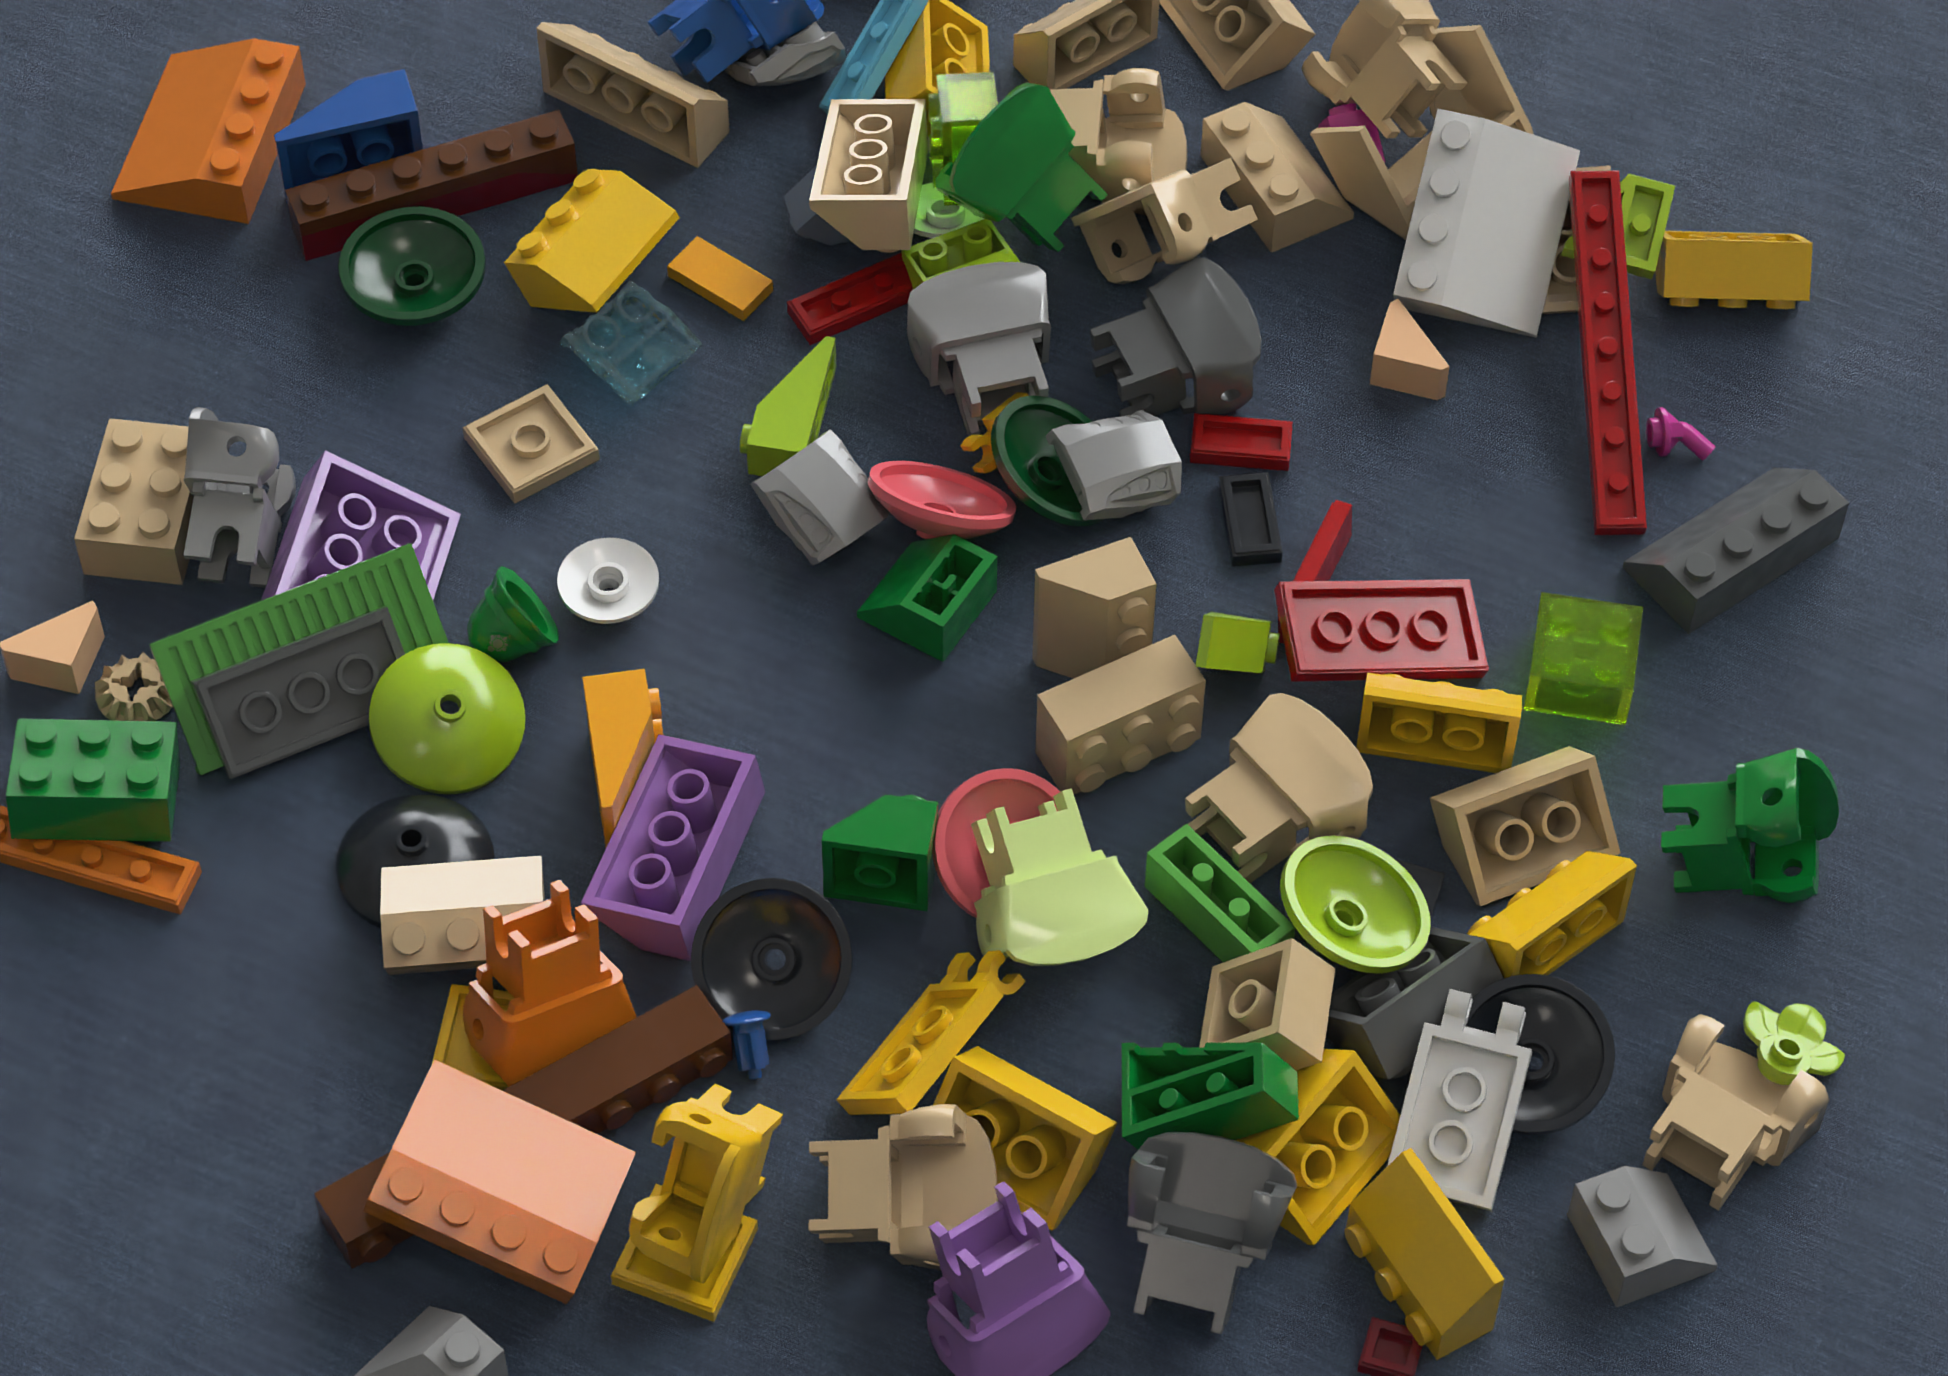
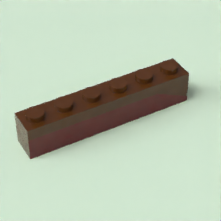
(447, 177)

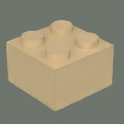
(1272, 999)

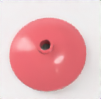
(940, 499)
(955, 846)

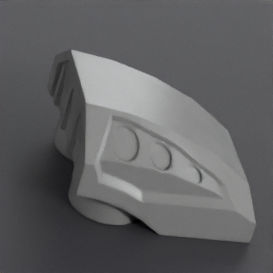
(790, 61)
(1119, 464)
(820, 498)

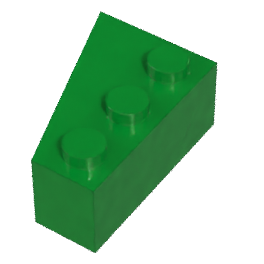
(1205, 1090)

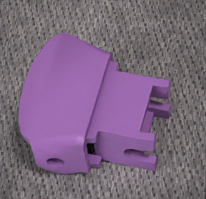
(1023, 1286)

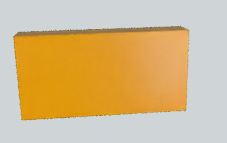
(720, 278)

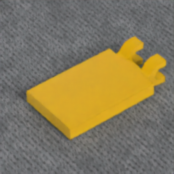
(928, 1037)

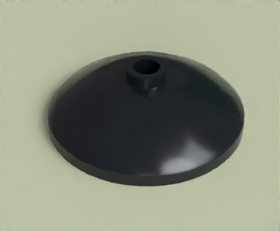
(378, 838)
(750, 923)
(1569, 1039)

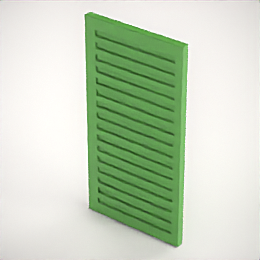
(381, 581)

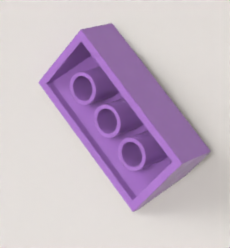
(675, 844)

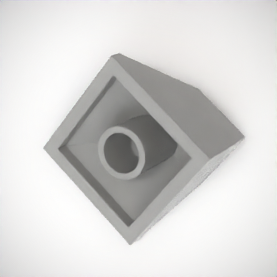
(439, 1345)

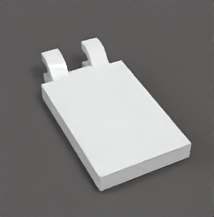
(1464, 1101)

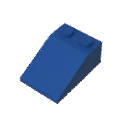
(351, 130)

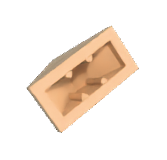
(1407, 358)
(56, 651)

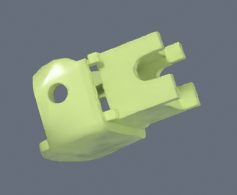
(1049, 891)

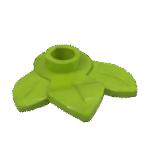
(1790, 1042)

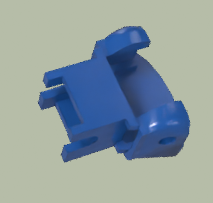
(729, 28)

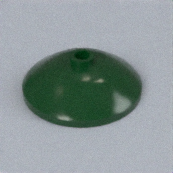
(412, 266)
(1031, 464)

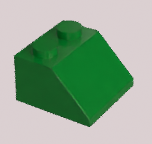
(883, 853)

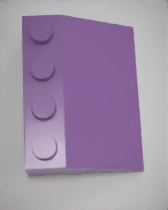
(355, 515)

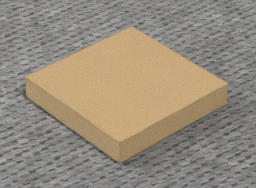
(531, 443)

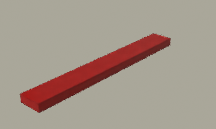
(1607, 353)

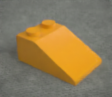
(622, 731)

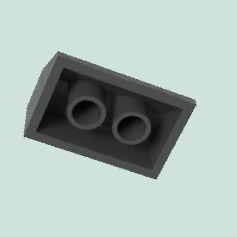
(1386, 1012)

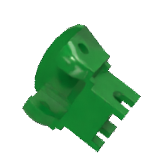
(1021, 167)
(1777, 803)

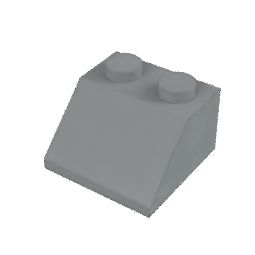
(1638, 1233)

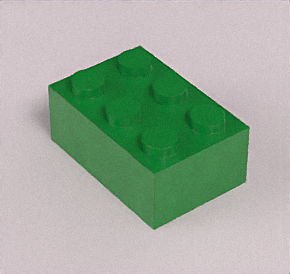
(93, 780)

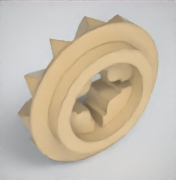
(113, 697)

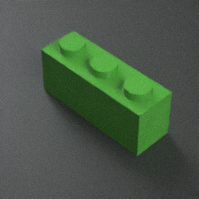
(1212, 897)

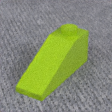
(791, 412)
(1236, 643)

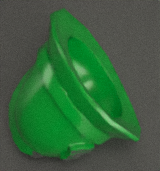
(510, 619)

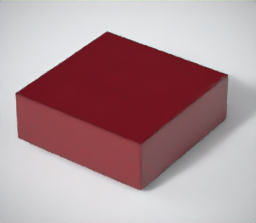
(1389, 1350)

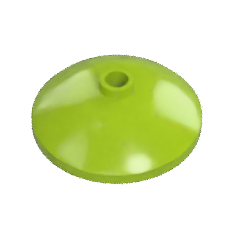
(442, 749)
(1355, 904)

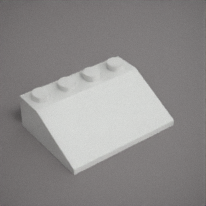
(1485, 224)

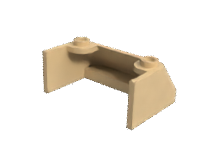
(1392, 192)

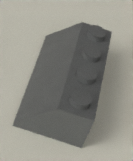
(1739, 545)

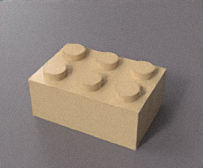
(137, 505)
(1120, 716)

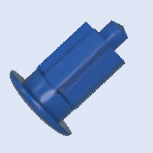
(749, 1041)

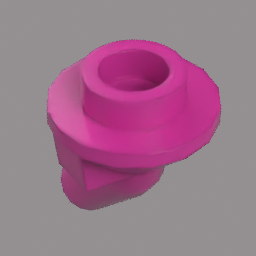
(1666, 431)

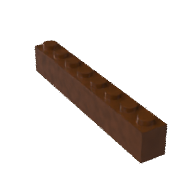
(590, 1087)

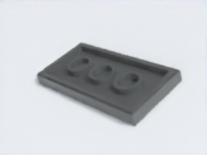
(297, 692)

